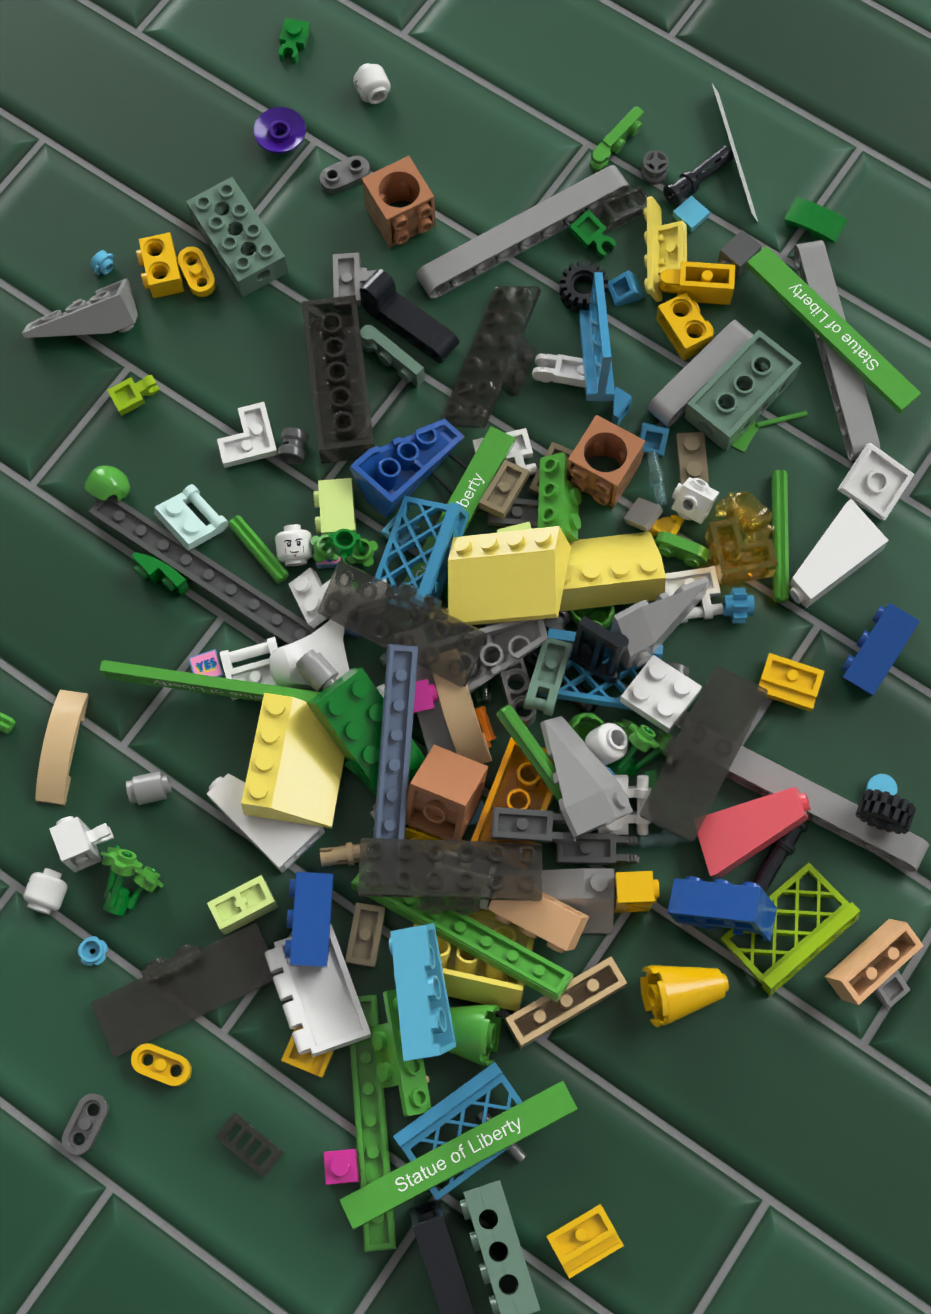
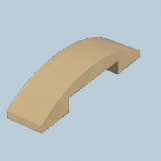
(462, 720)
(59, 746)

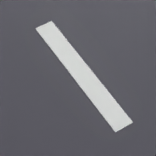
(735, 153)

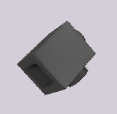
(738, 252)

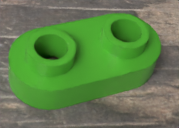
(686, 550)

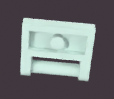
(184, 523)

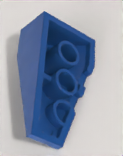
(403, 465)

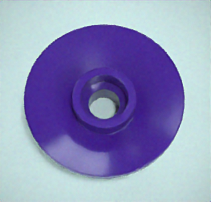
(279, 121)

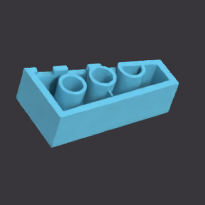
(421, 993)

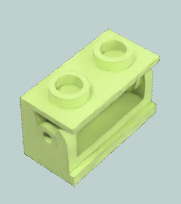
(336, 506)
(242, 905)

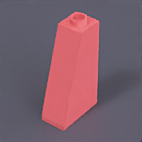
(746, 829)

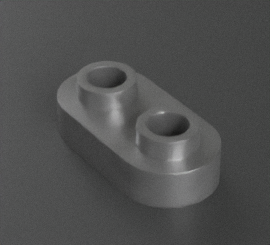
(345, 175)
(85, 1123)

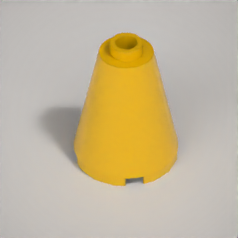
(679, 991)

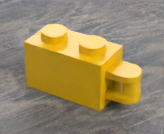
(701, 281)

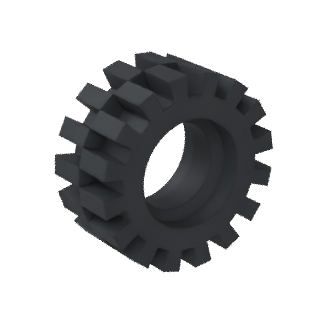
(576, 274)
(885, 811)

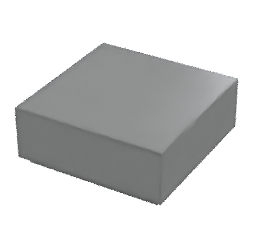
(643, 514)

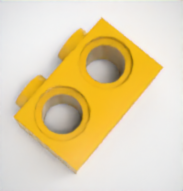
(161, 265)
(678, 328)
(635, 891)

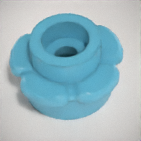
(102, 263)
(92, 943)

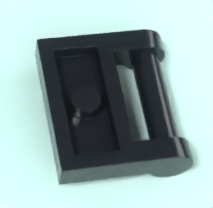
(589, 649)

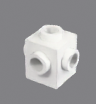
(694, 499)

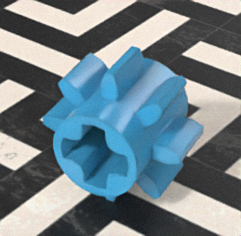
(738, 605)

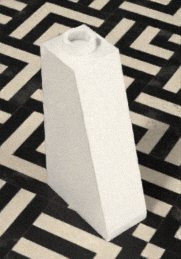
(839, 553)
(278, 840)

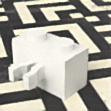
(78, 843)

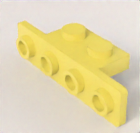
(665, 247)

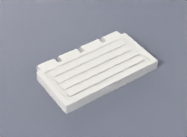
(321, 1003)

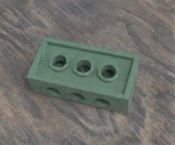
(237, 236)
(742, 390)
(523, 1298)

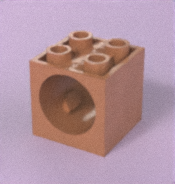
(399, 183)
(609, 440)
(445, 794)

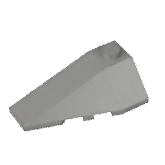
(104, 313)
(652, 623)
(504, 646)
(588, 789)
(586, 891)

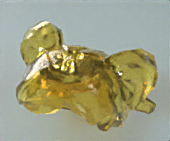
(751, 515)

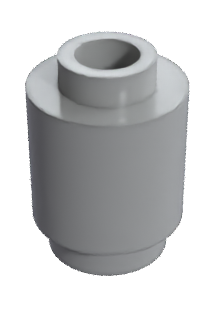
(316, 670)
(148, 788)

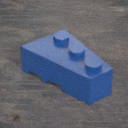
(879, 648)
(722, 905)
(310, 919)

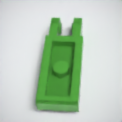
(616, 139)

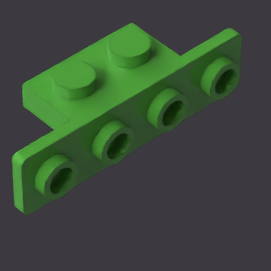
(558, 497)
(392, 1069)

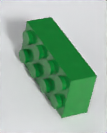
(353, 718)

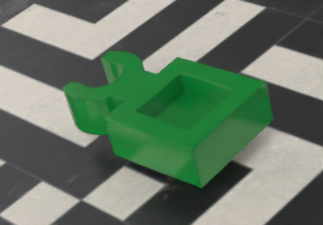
(293, 36)
(589, 231)

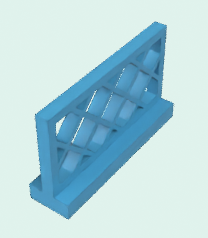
(596, 345)
(436, 572)
(597, 695)
(447, 1110)

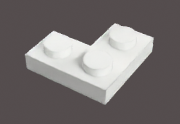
(255, 442)
(309, 594)

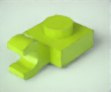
(130, 395)

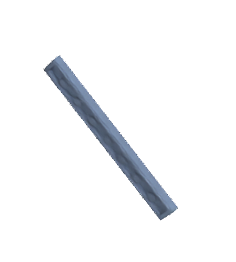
(395, 742)

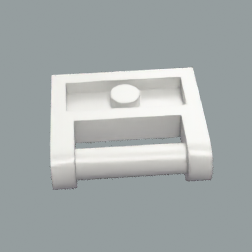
(254, 672)

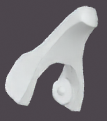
(325, 640)

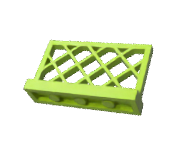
(807, 948)

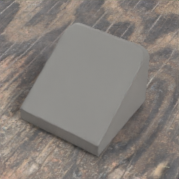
(892, 990)

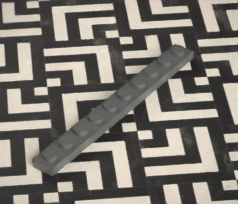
(201, 570)

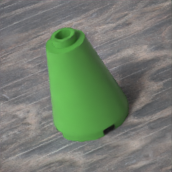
(476, 1032)

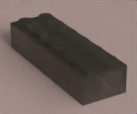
(338, 378)

